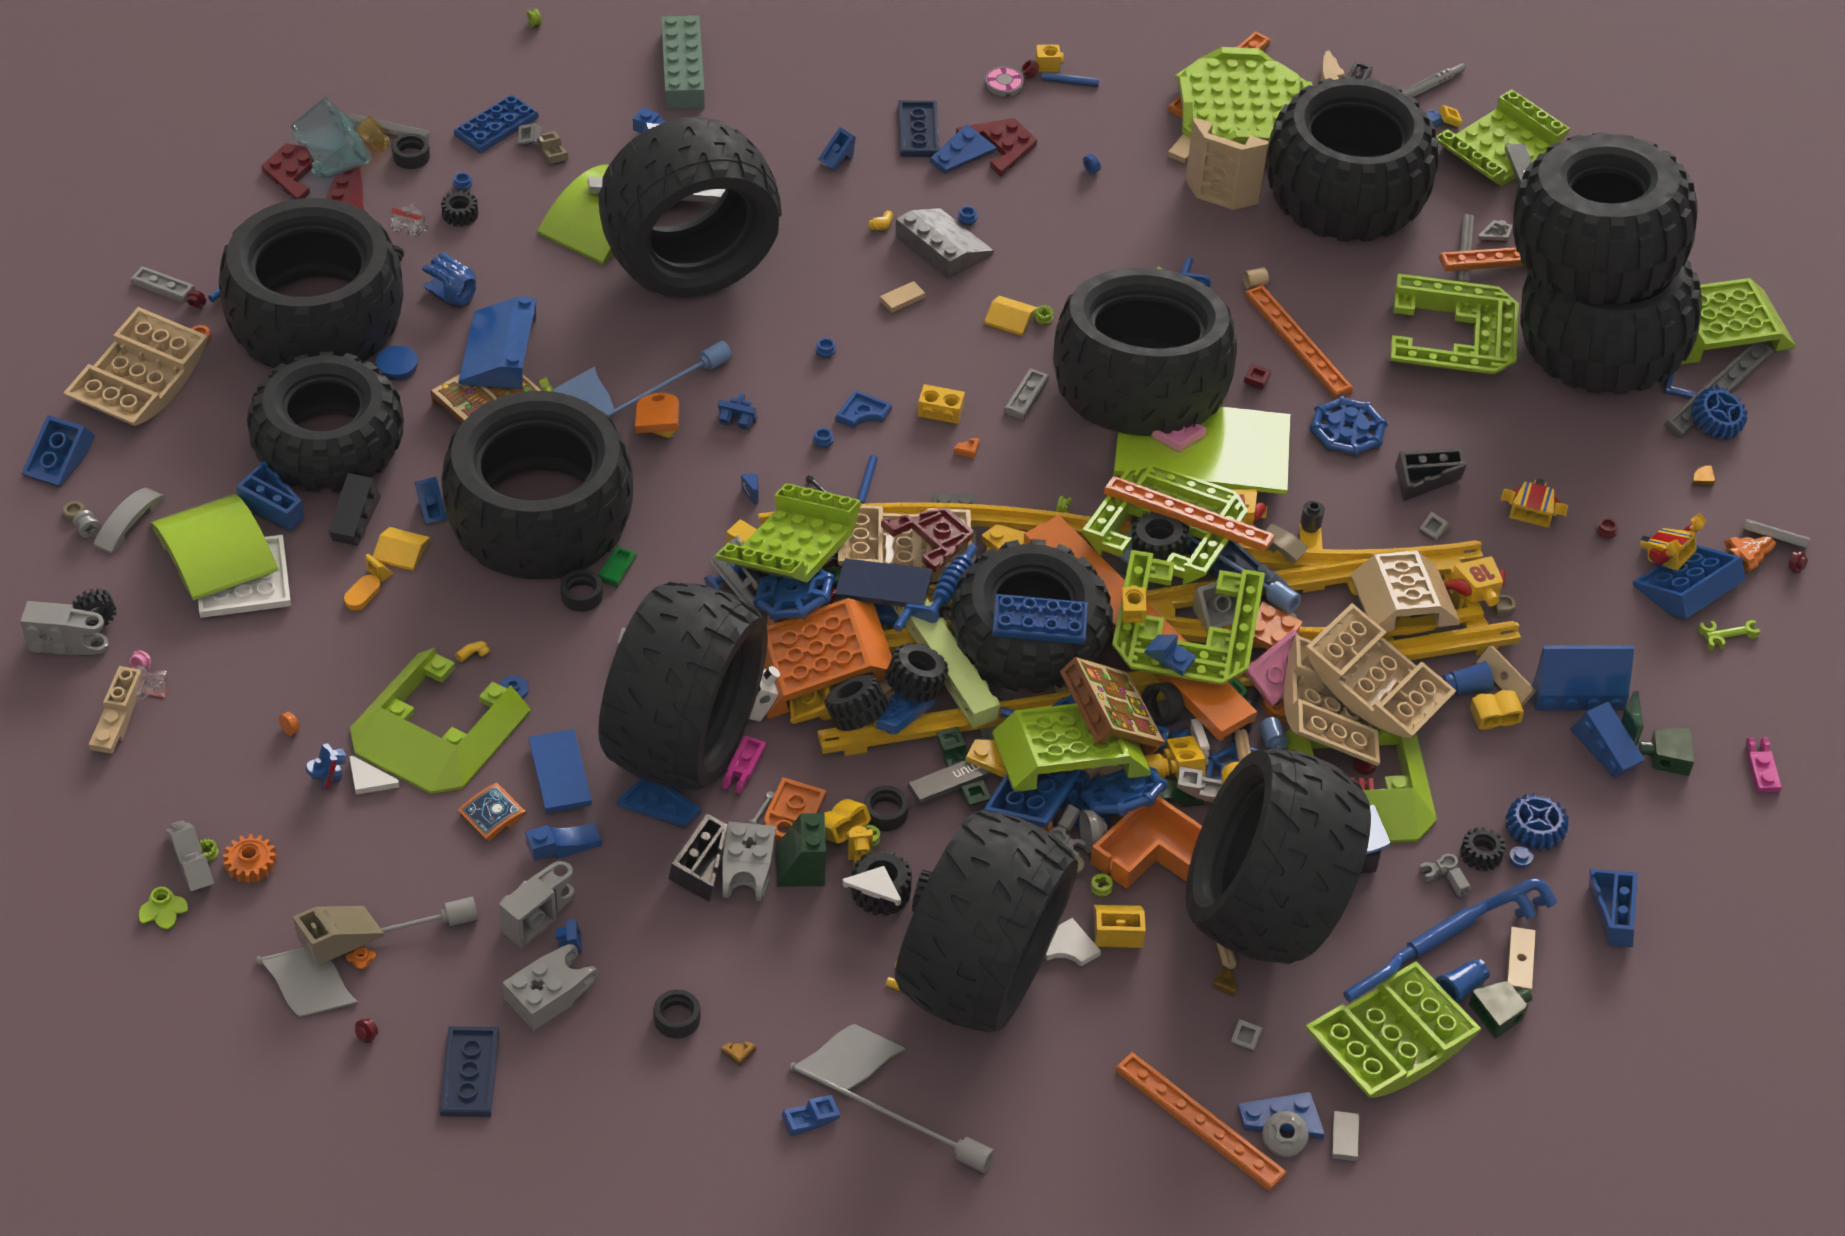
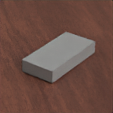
(1345, 1136)

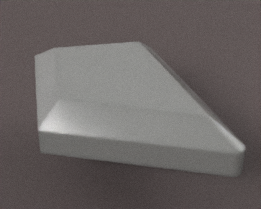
(1496, 231)

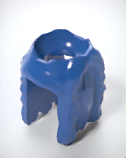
(451, 281)

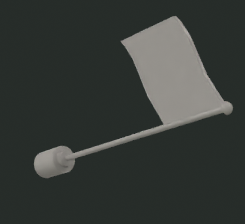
(319, 988)
(857, 1055)

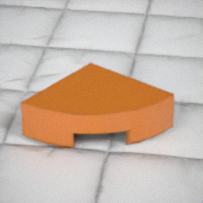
(967, 448)

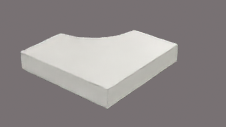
(1073, 944)

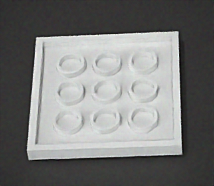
(258, 594)

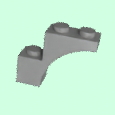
(190, 855)

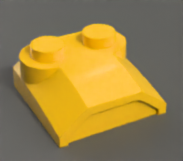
(810, 706)

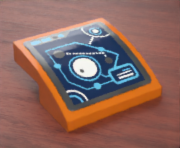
(492, 811)

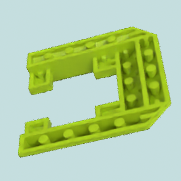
(1484, 305)
(1112, 514)
(1225, 652)
(416, 755)
(1406, 801)

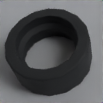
(410, 161)
(581, 577)
(1174, 701)
(889, 794)
(679, 1029)

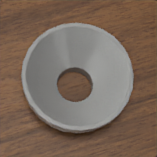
(1091, 828)
(1282, 1146)

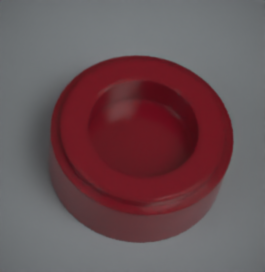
(1363, 767)

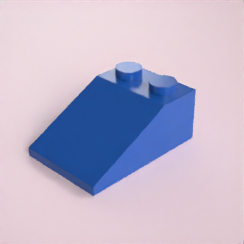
(57, 450)

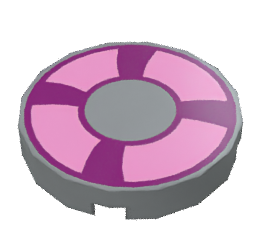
(1004, 81)

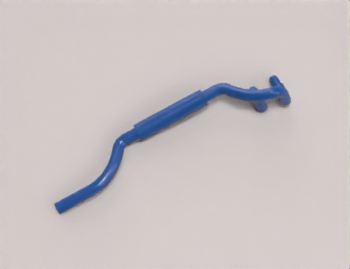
(1456, 924)

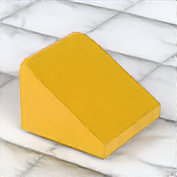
(377, 568)

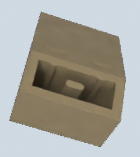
(335, 930)

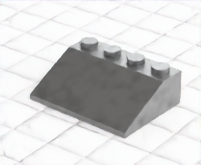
(940, 241)

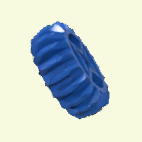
(1713, 413)
(1537, 819)

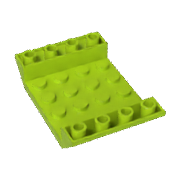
(1511, 123)
(1737, 315)
(797, 535)
(1058, 741)

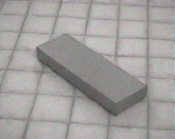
(162, 284)
(1026, 394)
(1776, 533)

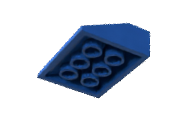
(1695, 584)
(1583, 677)
(1034, 805)

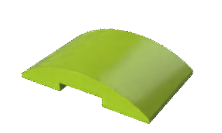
(576, 219)
(215, 546)
(1395, 1032)

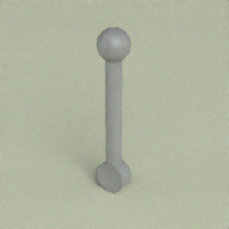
(769, 795)

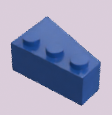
(1616, 903)

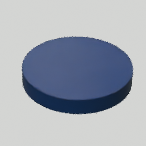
(518, 683)

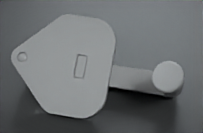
(734, 581)

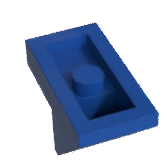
(840, 145)
(430, 500)
(1167, 652)

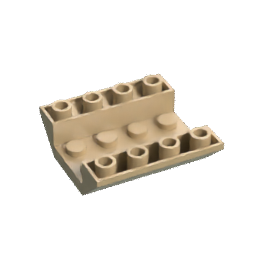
(1225, 169)
(1402, 586)

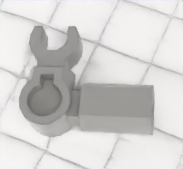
(1065, 825)
(1447, 866)

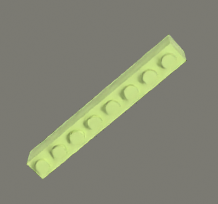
(963, 679)

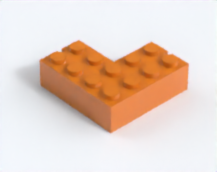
(1143, 838)

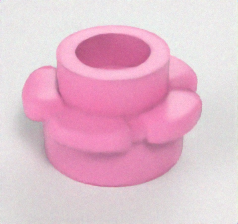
(140, 659)

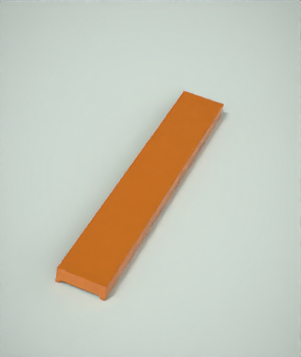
(1214, 705)

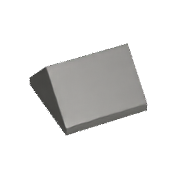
(1213, 608)

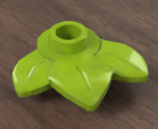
(162, 911)

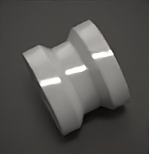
(86, 524)

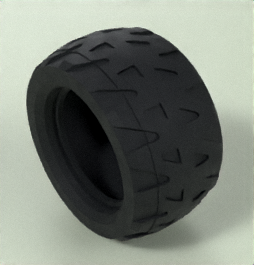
(669, 166)
(305, 241)
(1144, 351)
(532, 434)
(682, 685)
(1278, 855)
(985, 920)

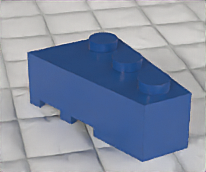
(270, 497)
(1608, 740)

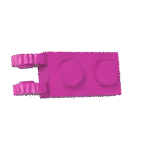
(744, 763)
(1763, 766)

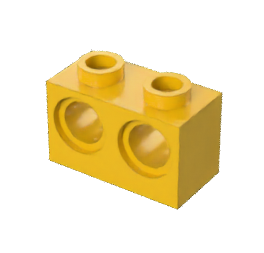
(941, 404)
(1184, 753)

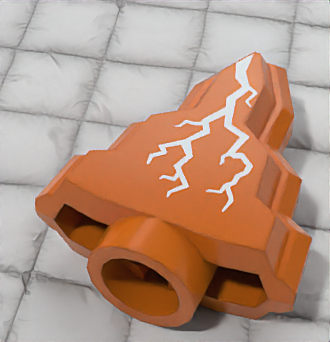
(1750, 550)

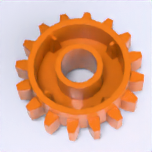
(250, 859)

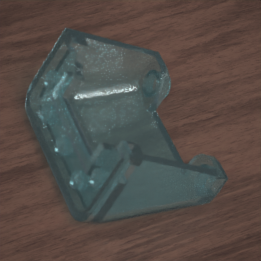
(330, 140)

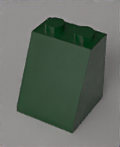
(802, 852)

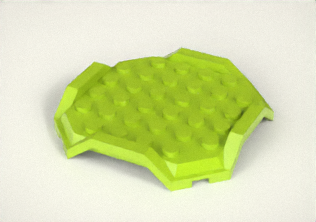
(1236, 92)

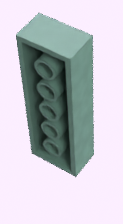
(682, 62)

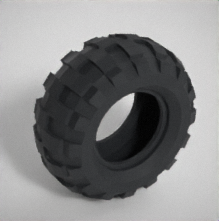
(318, 386)
(1036, 573)

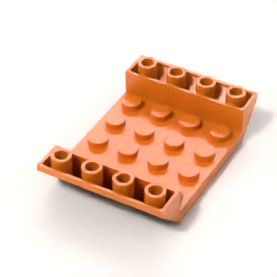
(825, 650)

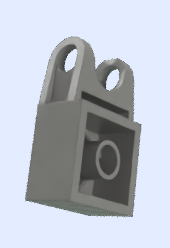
(61, 629)
(748, 857)
(535, 904)
(548, 986)

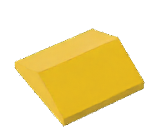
(1009, 315)
(400, 548)

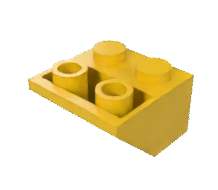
(1119, 926)

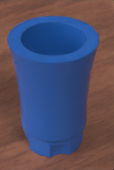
(1471, 679)
(1464, 979)

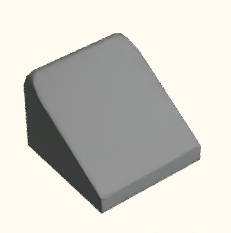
(528, 133)
(1435, 526)
(1246, 1034)

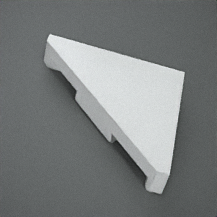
(369, 778)
(875, 884)

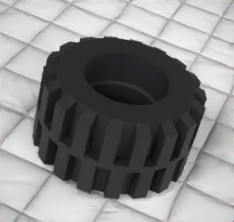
(1159, 535)
(916, 672)
(856, 703)
(899, 874)

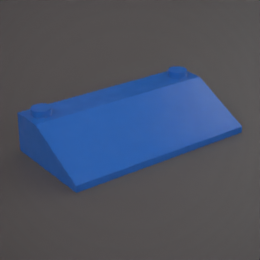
(498, 344)

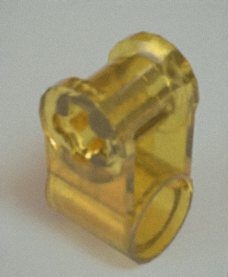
(373, 134)

